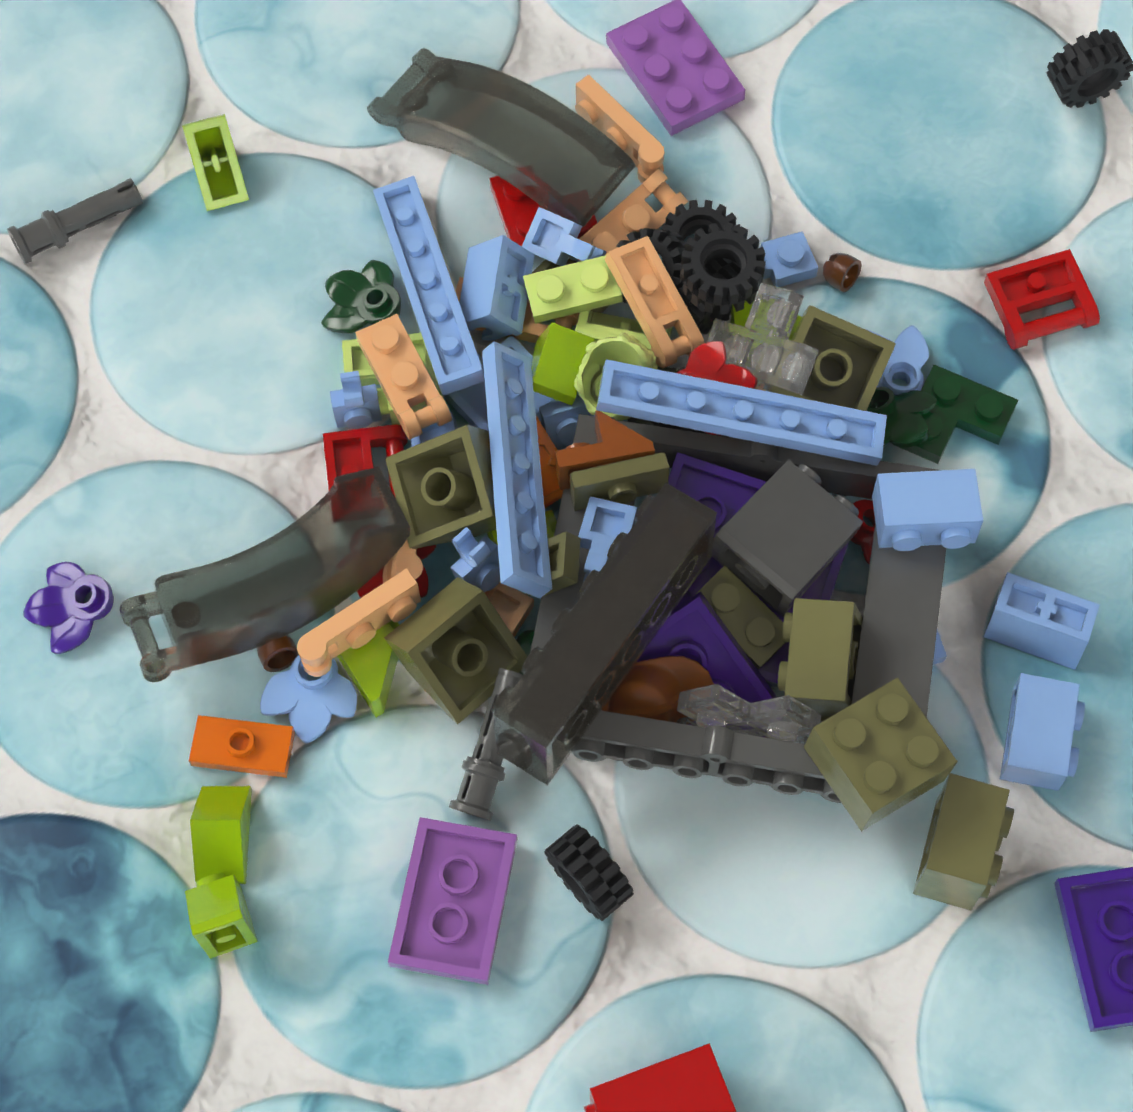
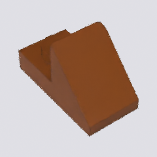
(613, 445)

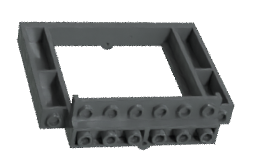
(893, 641)

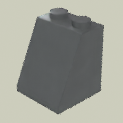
(786, 535)

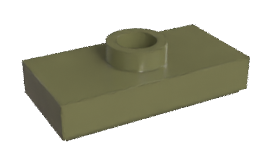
(620, 480)

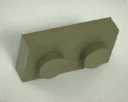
(745, 616)

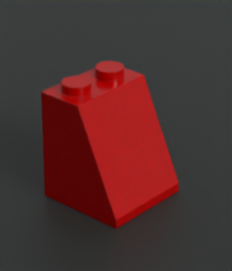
(674, 1085)

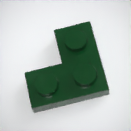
(964, 406)

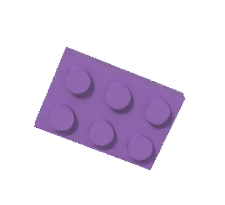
(675, 66)
(453, 901)

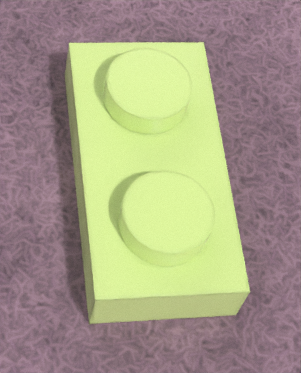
(571, 289)

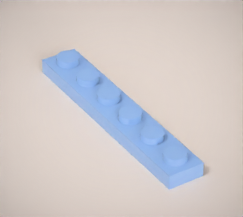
(429, 286)
(741, 412)
(516, 471)

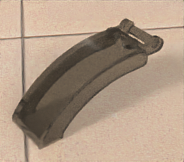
(506, 130)
(273, 585)

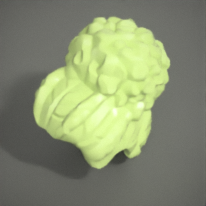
(620, 349)

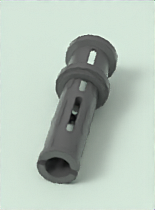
(56, 228)
(484, 767)

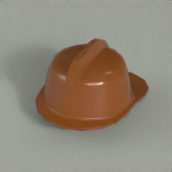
(655, 686)

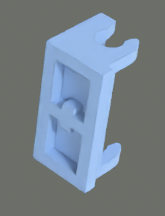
(495, 288)
(1041, 621)

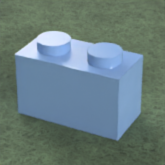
(927, 509)
(1041, 732)

